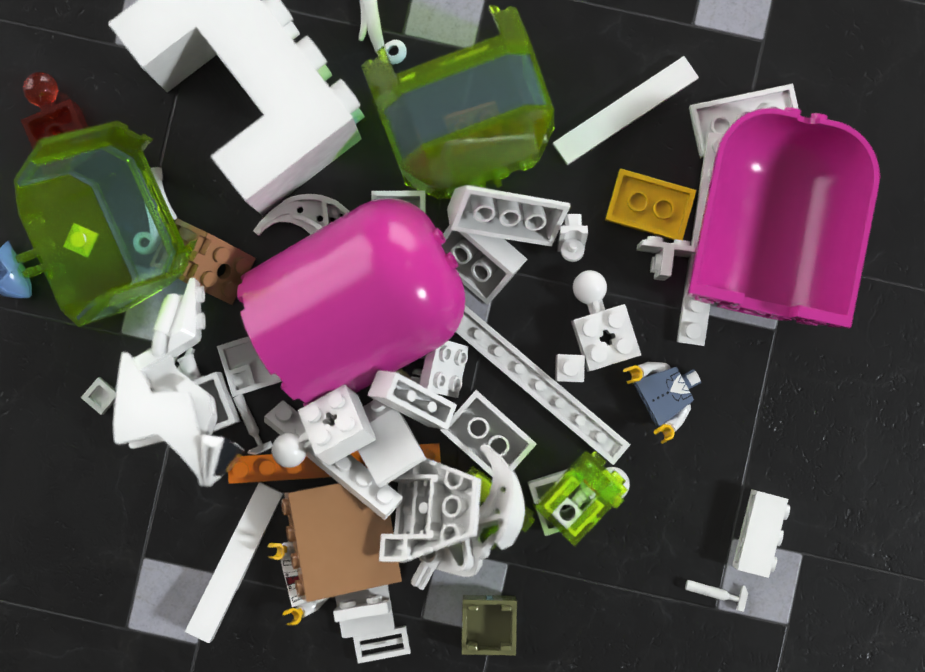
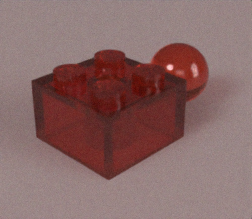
(53, 118)

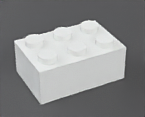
(482, 423)

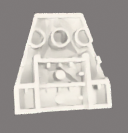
(435, 511)

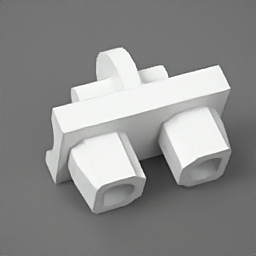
(572, 238)

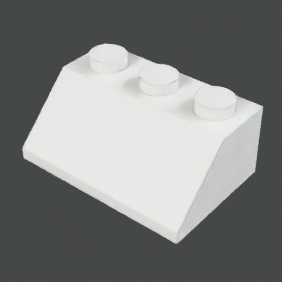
(483, 262)

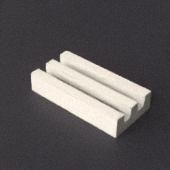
(384, 654)

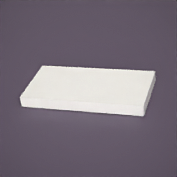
(720, 114)

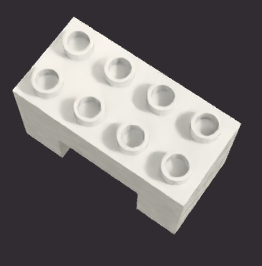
(303, 117)

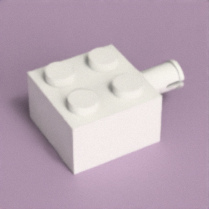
(215, 386)

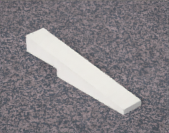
(234, 563)

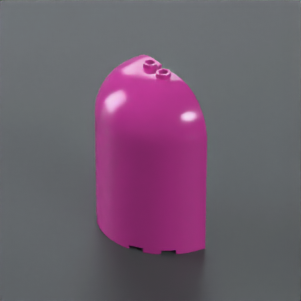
(787, 219)
(353, 300)

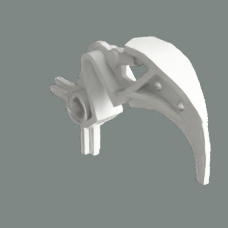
(313, 207)
(468, 558)

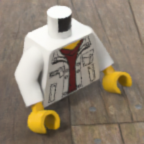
(302, 607)

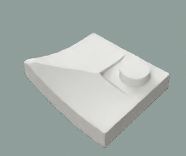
(244, 367)

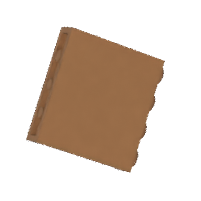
(335, 543)

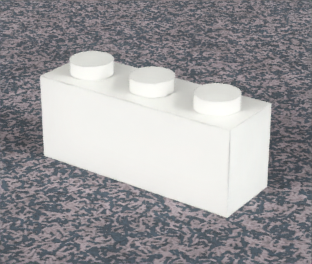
(412, 399)
(761, 533)

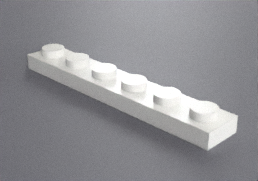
(347, 471)

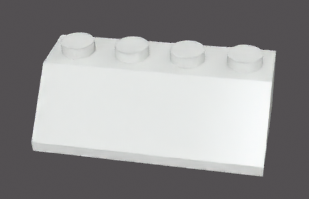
(506, 215)

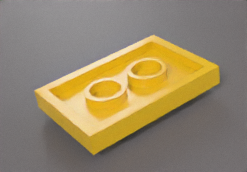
(650, 205)

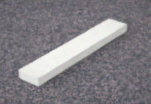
(625, 110)

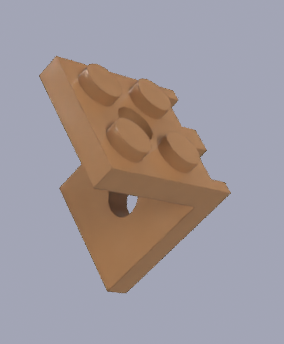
(208, 257)

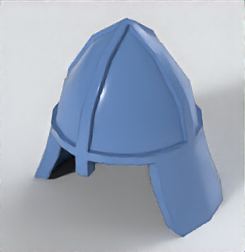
(12, 281)

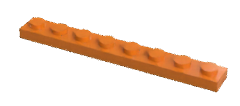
(264, 467)

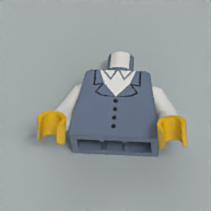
(664, 394)

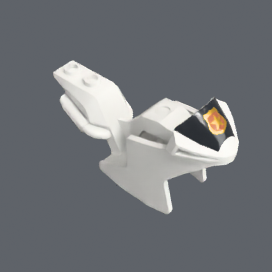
(162, 403)

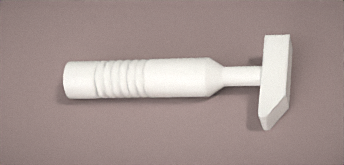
(251, 425)
(718, 593)

